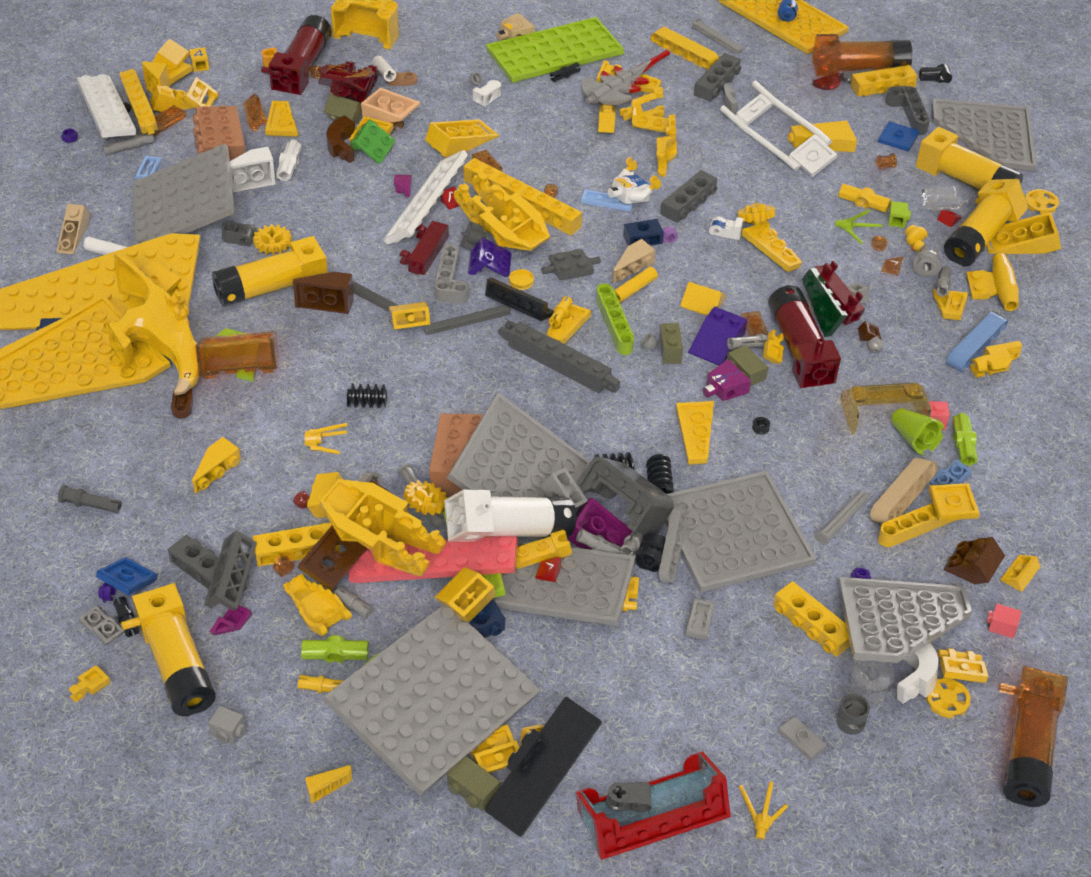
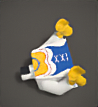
(630, 187)

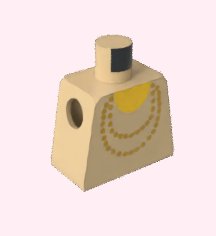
(514, 26)

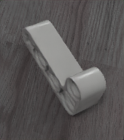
(446, 287)

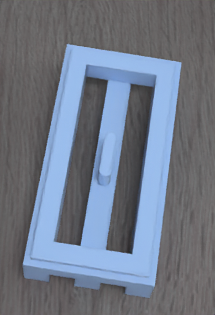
(155, 168)

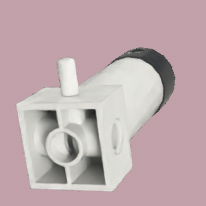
(478, 514)

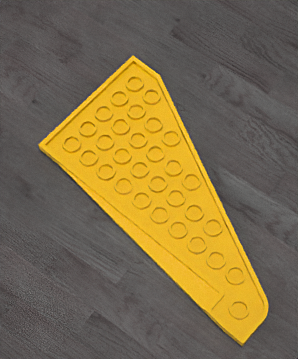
(77, 285)
(78, 364)

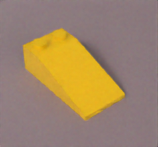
(456, 136)
(1027, 236)

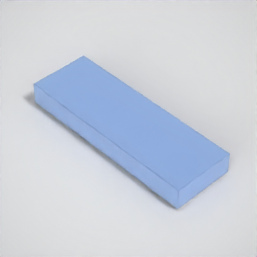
(603, 199)

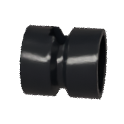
(650, 552)

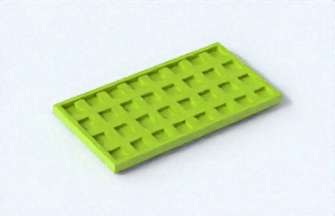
(554, 48)

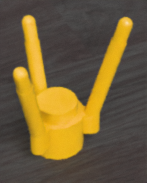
(314, 437)

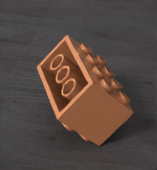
(217, 127)
(450, 440)

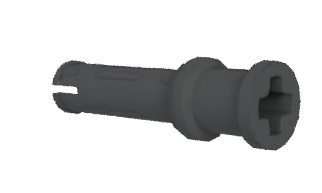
(80, 497)

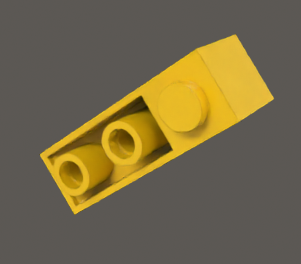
(165, 97)
(606, 118)
(216, 461)

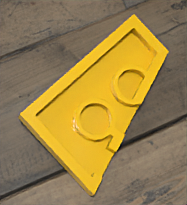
(280, 120)
(570, 324)

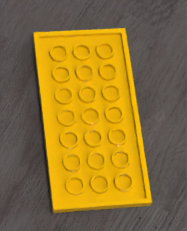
(798, 32)

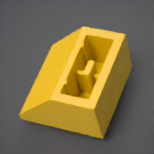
(466, 594)

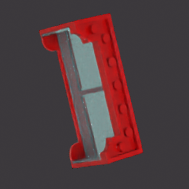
(678, 806)

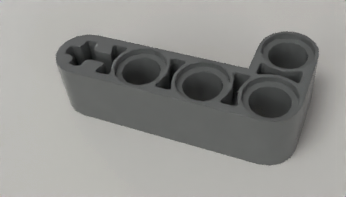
(912, 104)

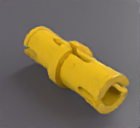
(560, 311)
(317, 684)

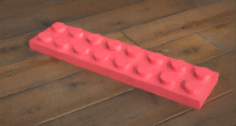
(484, 556)

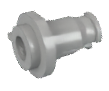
(927, 256)

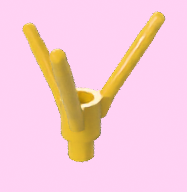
(762, 820)

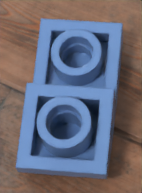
(954, 474)

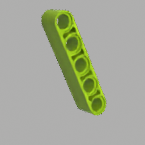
(615, 319)

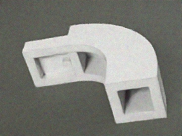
(924, 678)

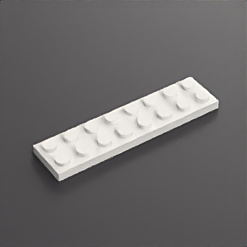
(106, 106)
(425, 198)

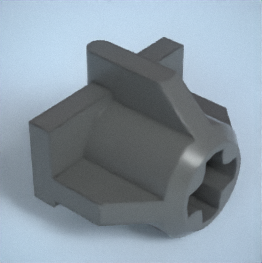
(472, 235)

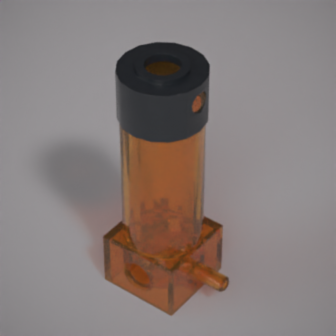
(835, 55)
(1036, 711)

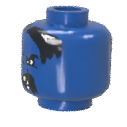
(787, 10)

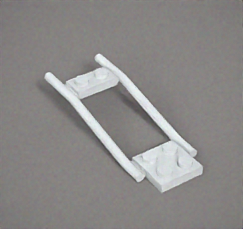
(810, 156)

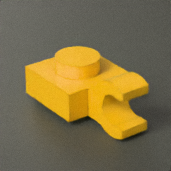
(90, 681)

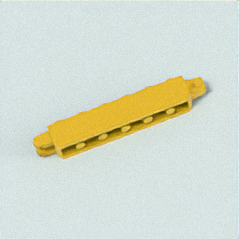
(138, 102)

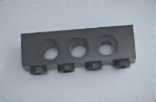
(716, 76)
(689, 196)
(197, 562)

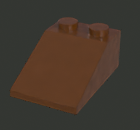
(324, 292)

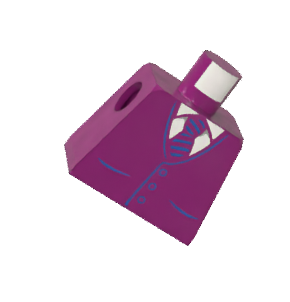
(726, 382)

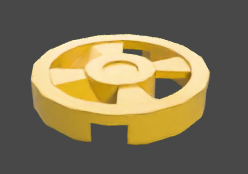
(1037, 198)
(948, 698)

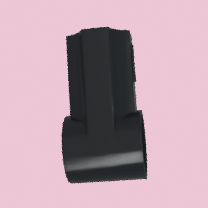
(940, 73)

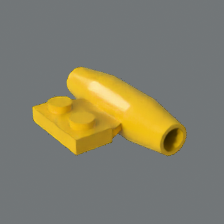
(999, 282)

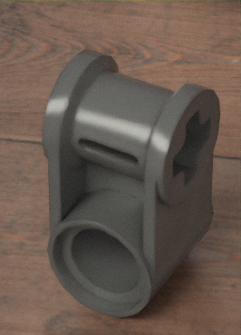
(236, 233)
(631, 797)

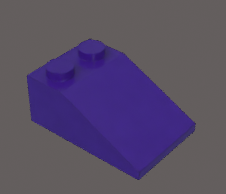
(713, 335)

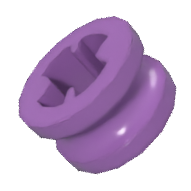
(669, 235)

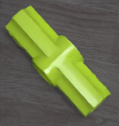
(965, 439)
(335, 649)

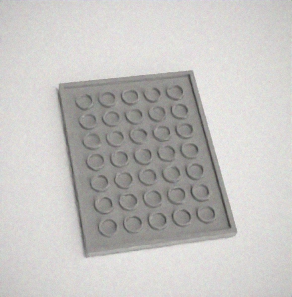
(431, 698)

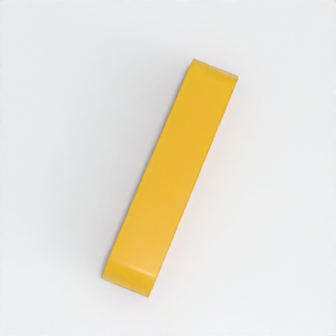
(684, 47)
(909, 526)

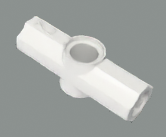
(289, 160)

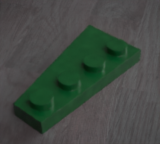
(824, 305)

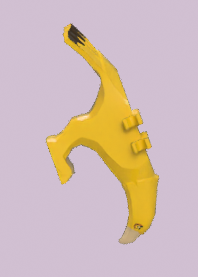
(154, 322)

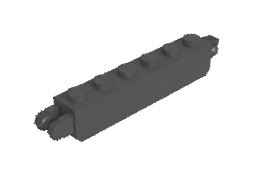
(559, 357)

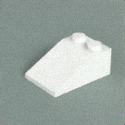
(252, 170)

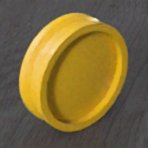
(521, 279)

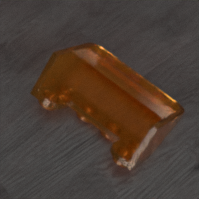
(237, 353)

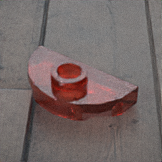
(828, 82)

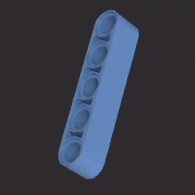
(976, 341)

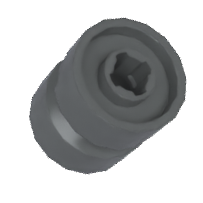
(853, 714)

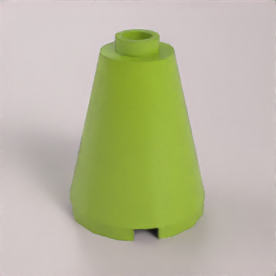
(918, 429)

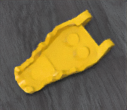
(315, 604)

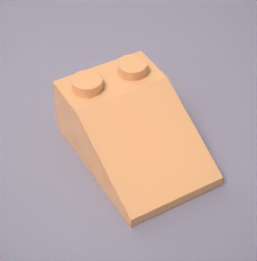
(388, 106)

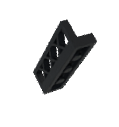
(517, 299)

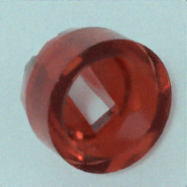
(301, 499)

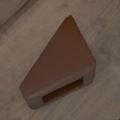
(868, 331)

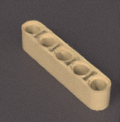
(903, 490)

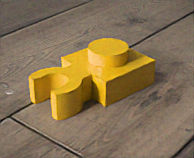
(772, 349)

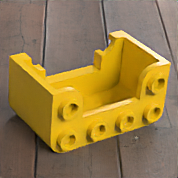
(368, 18)

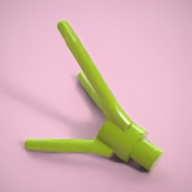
(848, 224)

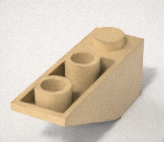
(73, 228)
(634, 258)

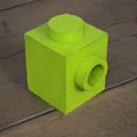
(898, 214)

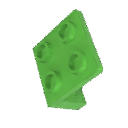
(372, 141)

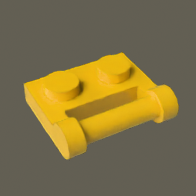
(197, 93)

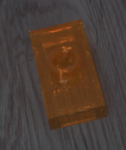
(485, 157)
(755, 323)

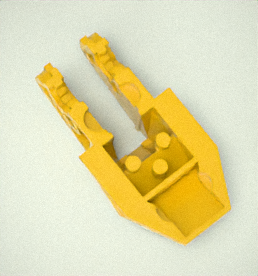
(507, 218)
(369, 514)

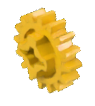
(756, 213)
(272, 239)
(425, 497)

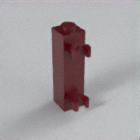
(427, 249)
(848, 301)

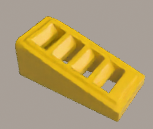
(327, 782)

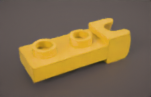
(543, 549)

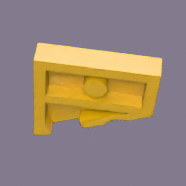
(951, 305)

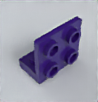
(491, 256)

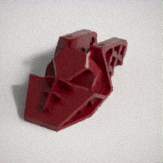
(347, 82)

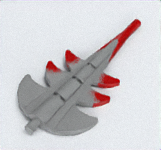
(611, 87)

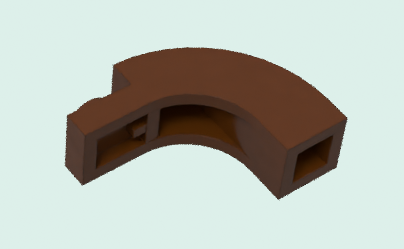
(337, 134)

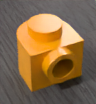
(267, 55)

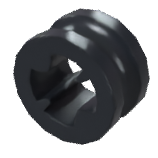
(758, 422)

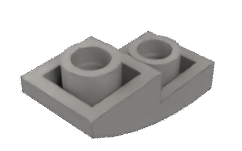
(728, 98)
(100, 625)

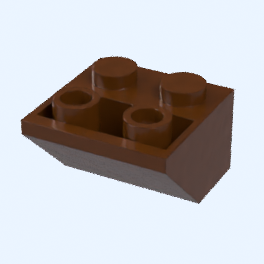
(975, 560)

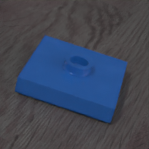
(898, 136)
(126, 575)

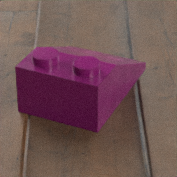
(599, 521)

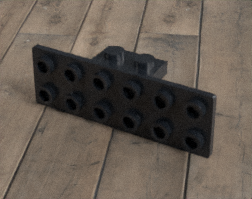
(542, 765)

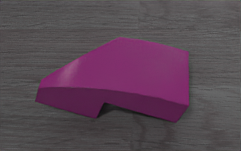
(403, 184)
(231, 621)

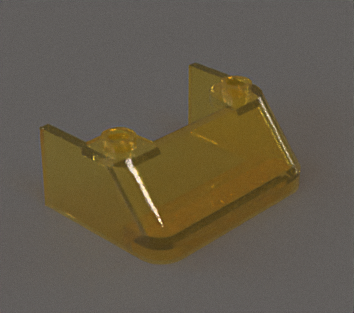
(882, 394)

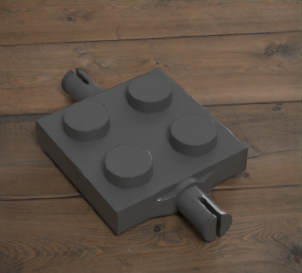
(571, 264)

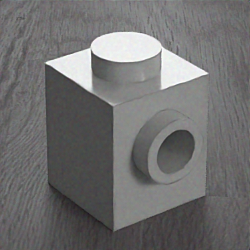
(227, 725)

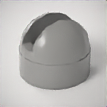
(475, 77)
(649, 341)
(875, 345)

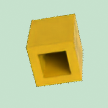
(199, 59)

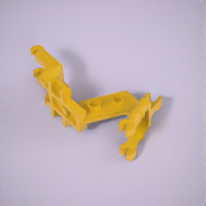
(647, 120)

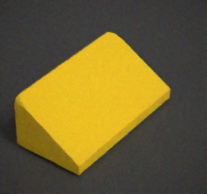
(1021, 571)

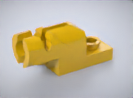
(996, 359)

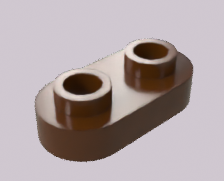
(182, 406)

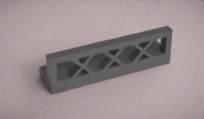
(226, 567)

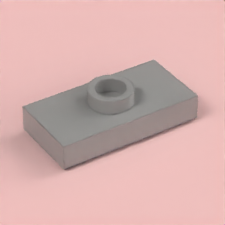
(700, 619)
(802, 738)

